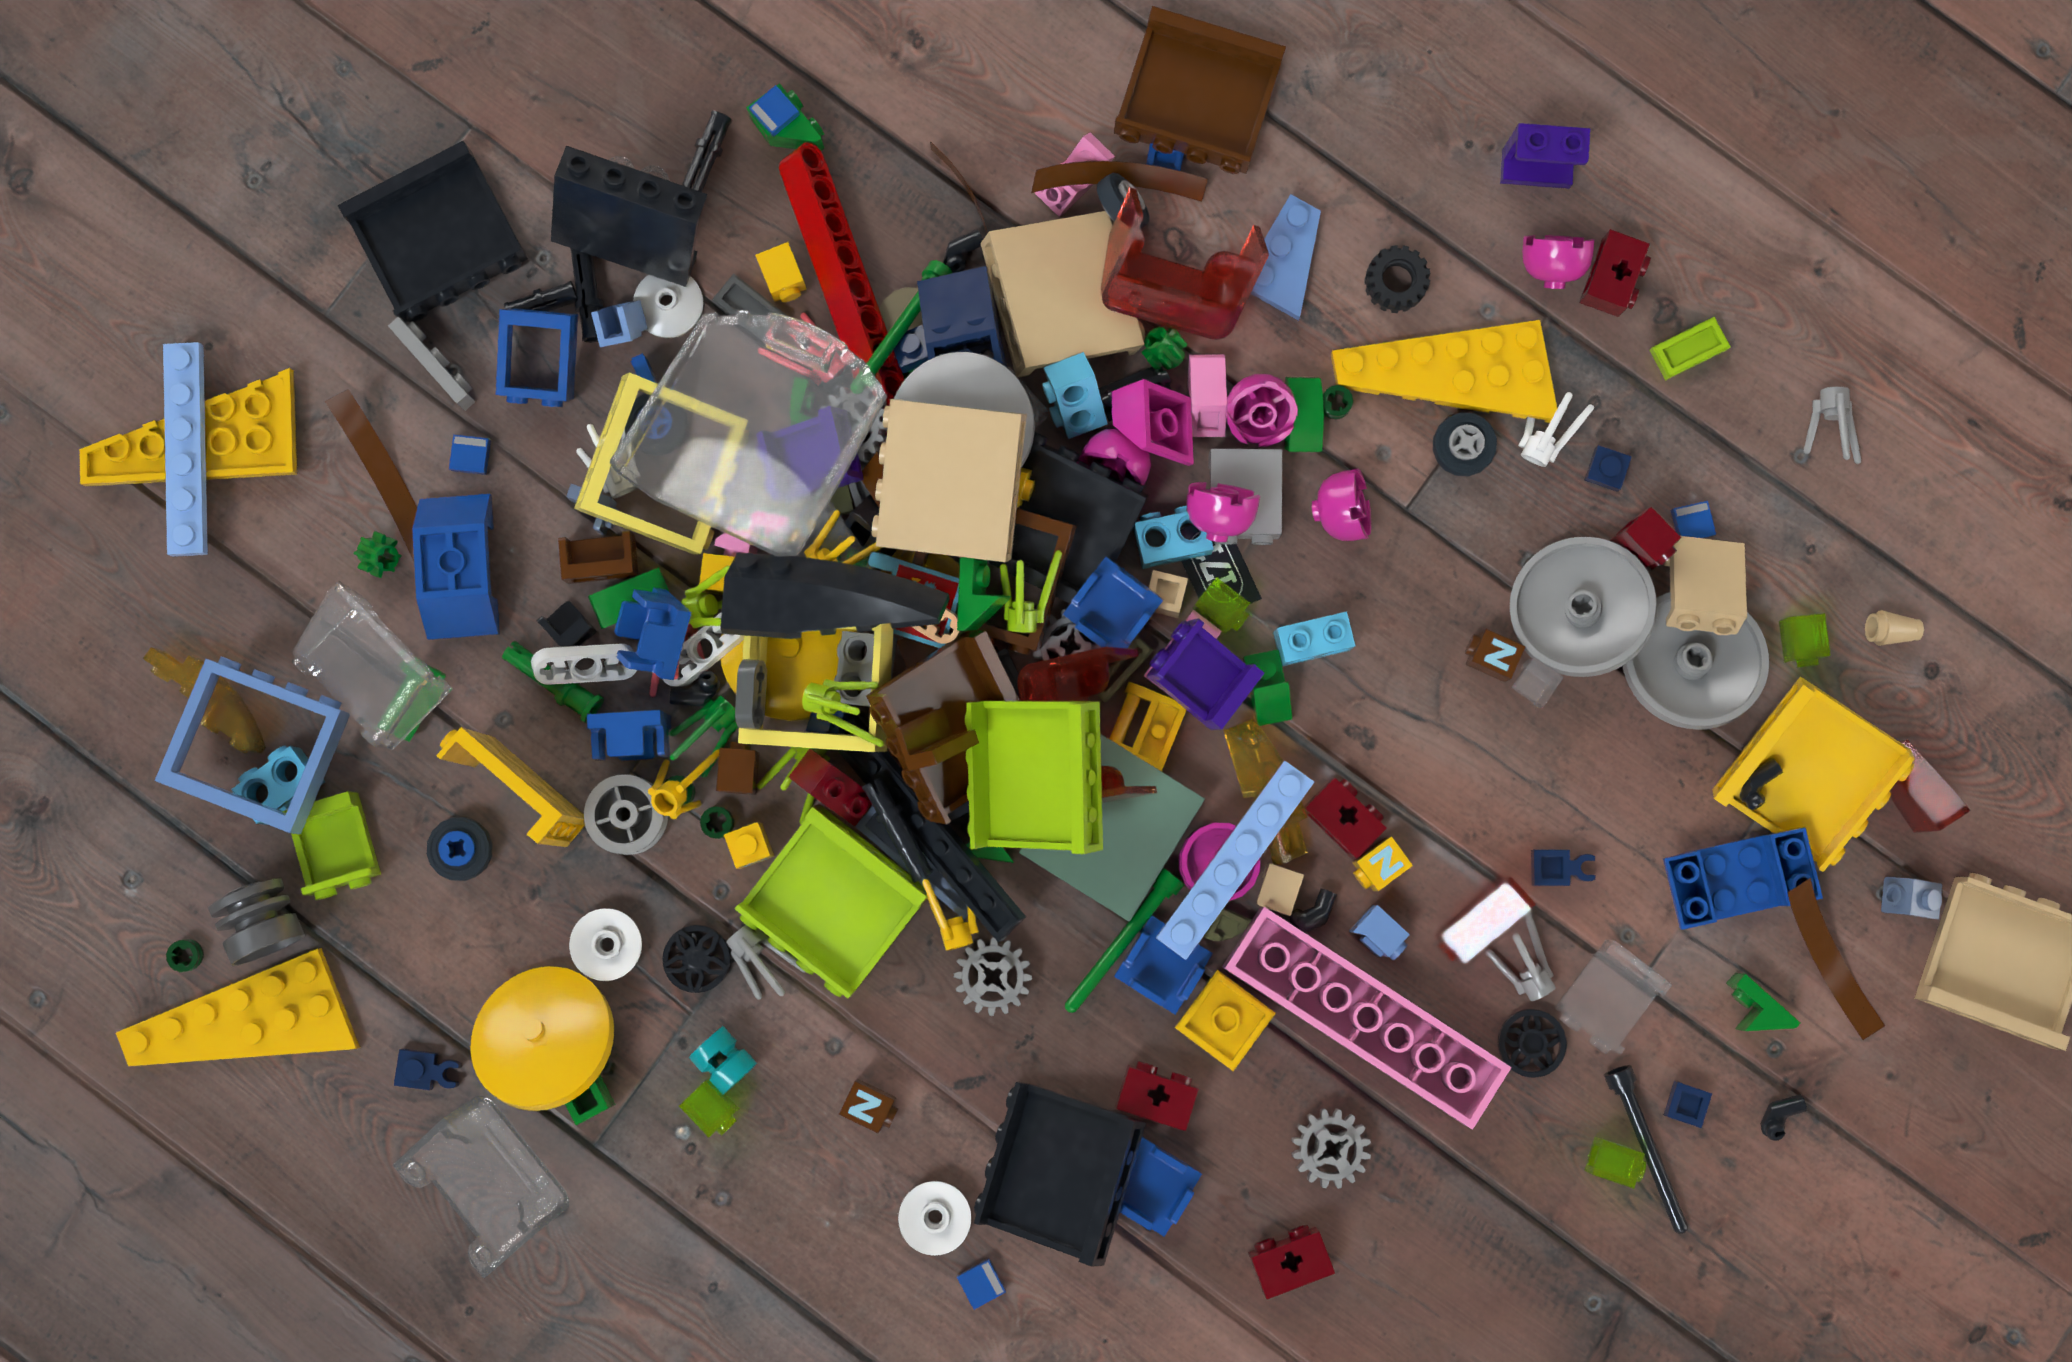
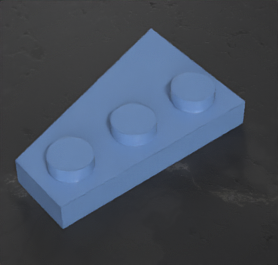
(1289, 259)

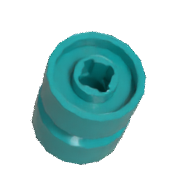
(729, 1072)

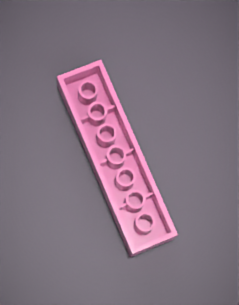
(1366, 1017)

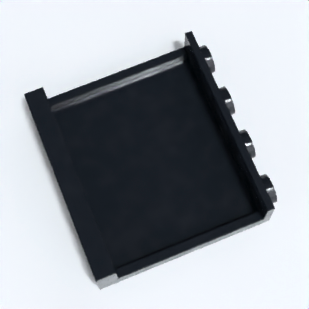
(626, 216)
(434, 232)
(1080, 496)
(1059, 1172)

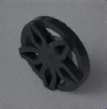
(696, 959)
(1532, 1043)

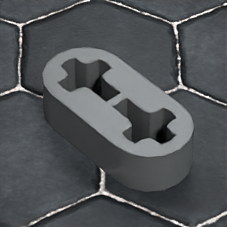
(751, 694)

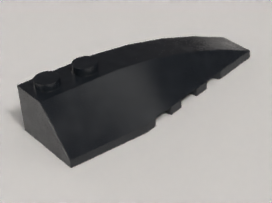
(806, 594)

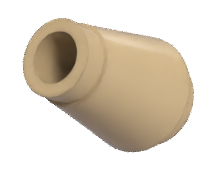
(1891, 628)

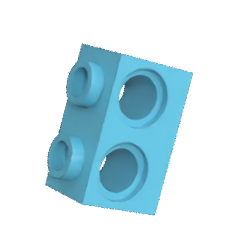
(1075, 396)
(1176, 546)
(1314, 639)
(273, 777)

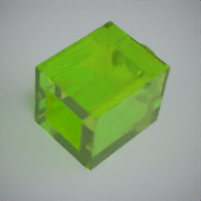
(1222, 606)
(1804, 639)
(710, 1109)
(1615, 1162)

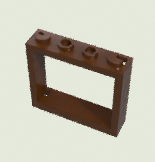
(1020, 642)

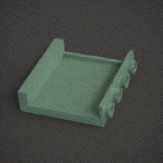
(1136, 837)

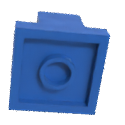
(1112, 606)
(661, 628)
(629, 734)
(1159, 971)
(1158, 1188)

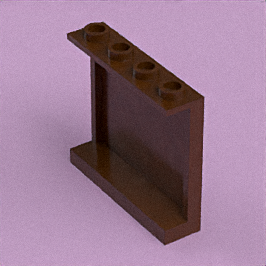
(1199, 90)
(947, 680)

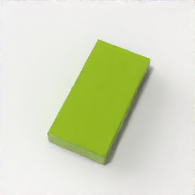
(1690, 348)

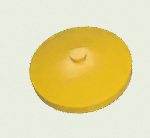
(790, 669)
(542, 1038)

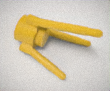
(824, 554)
(670, 796)
(953, 931)

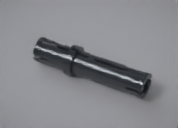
(718, 126)
(586, 292)
(897, 829)

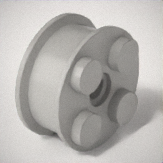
(605, 821)

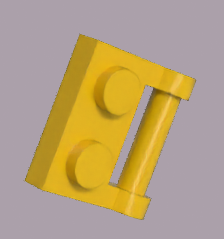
(1158, 726)

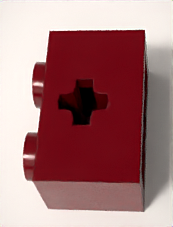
(1619, 253)
(1648, 538)
(831, 787)
(1350, 837)
(1172, 1111)
(1309, 1267)

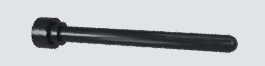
(1622, 1082)

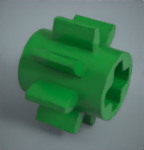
(1164, 348)
(377, 554)

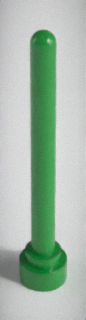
(933, 269)
(1165, 886)

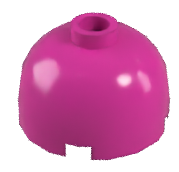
(1557, 258)
(1261, 410)
(1118, 454)
(1343, 506)
(1221, 509)

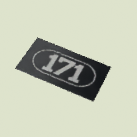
(1225, 563)

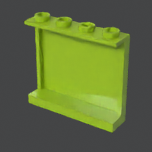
(1035, 775)
(832, 902)

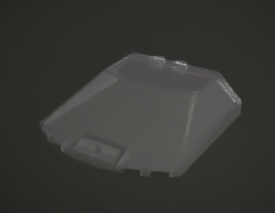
(753, 427)

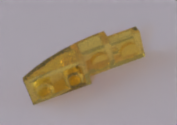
(225, 708)
(1255, 764)

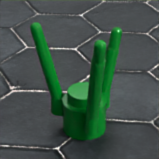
(717, 714)

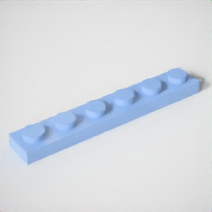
(185, 449)
(1235, 860)

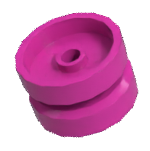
(1200, 850)

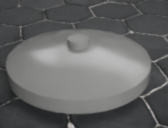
(970, 382)
(1583, 606)
(1697, 675)

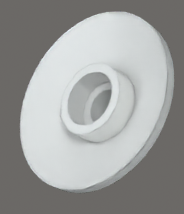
(679, 315)
(587, 947)
(934, 1237)

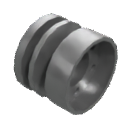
(256, 921)

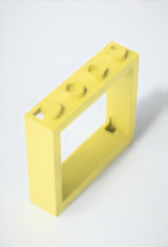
(601, 465)
(756, 649)

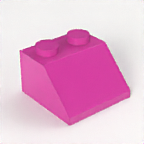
(1155, 419)

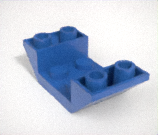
(454, 566)
(1739, 877)

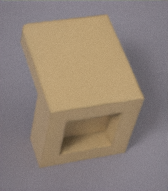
(1169, 588)
(1279, 889)

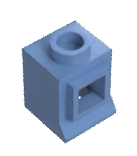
(619, 323)
(1380, 933)

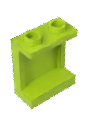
(335, 847)

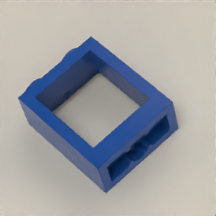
(517, 394)

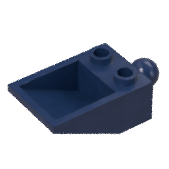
(960, 314)

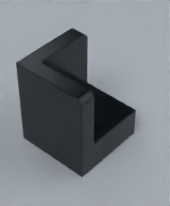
(567, 626)

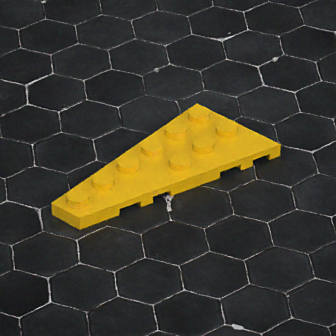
(1470, 369)
(244, 437)
(267, 1014)

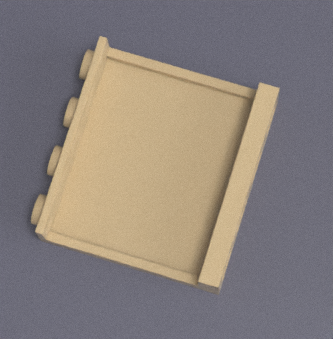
(1050, 292)
(949, 480)
(2002, 961)

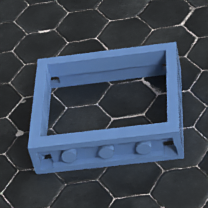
(315, 769)

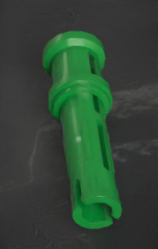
(569, 694)

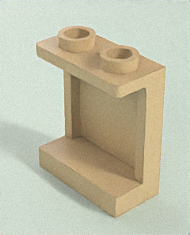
(1707, 586)

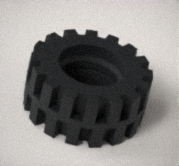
(1397, 257)

